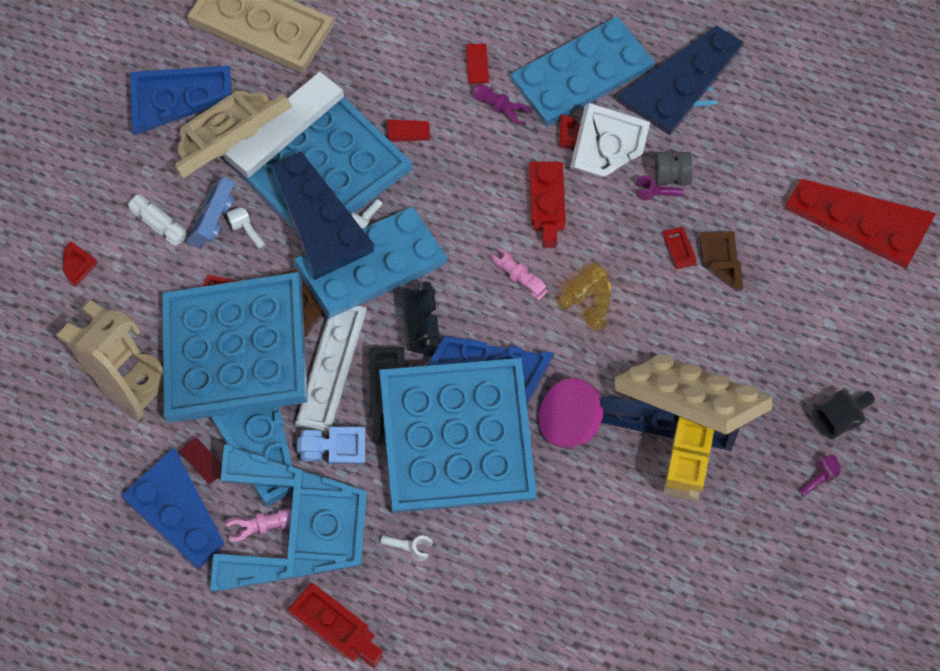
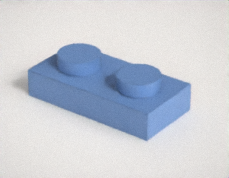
(217, 202)

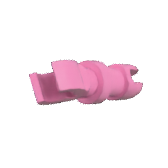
(520, 274)
(260, 523)

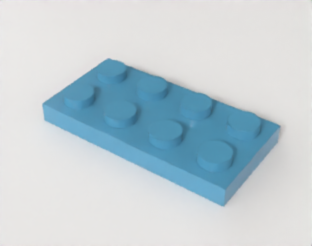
(582, 71)
(401, 254)

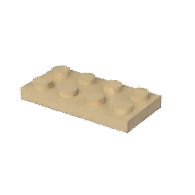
(271, 28)
(693, 393)

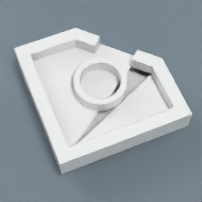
(607, 139)

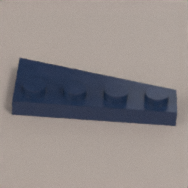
(676, 85)
(324, 225)
(652, 420)

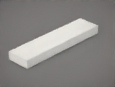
(307, 106)
(331, 370)

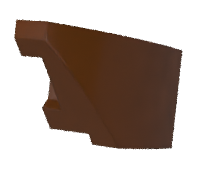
(720, 257)

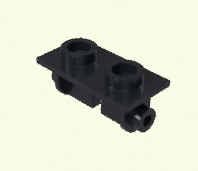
(419, 323)

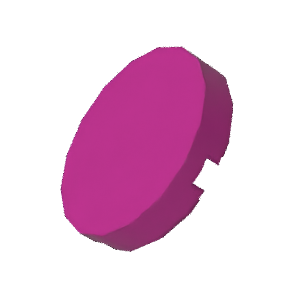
(570, 413)

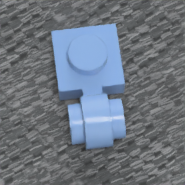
(344, 445)

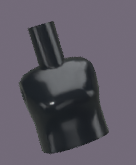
(841, 413)

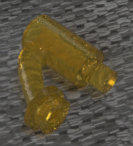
(582, 287)

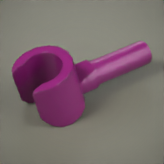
(655, 189)
(828, 466)

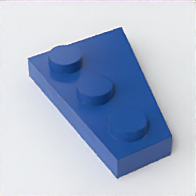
(175, 93)
(460, 350)
(175, 510)

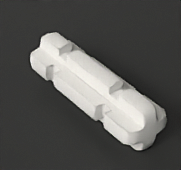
(157, 219)

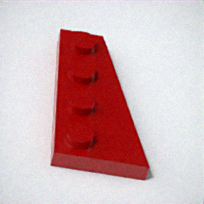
(867, 221)

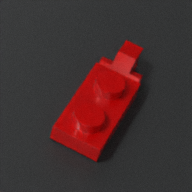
(547, 200)
(335, 625)

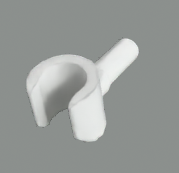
(239, 219)
(364, 219)
(409, 546)

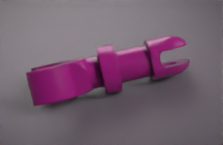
(499, 102)

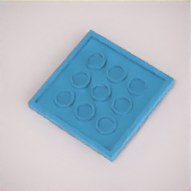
(345, 152)
(234, 348)
(457, 435)

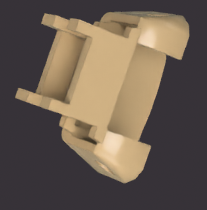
(104, 348)

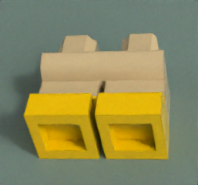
(688, 460)

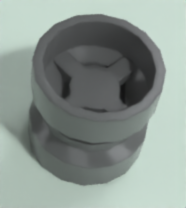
(673, 168)

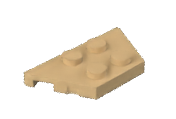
(225, 125)

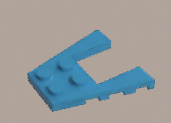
(323, 526)

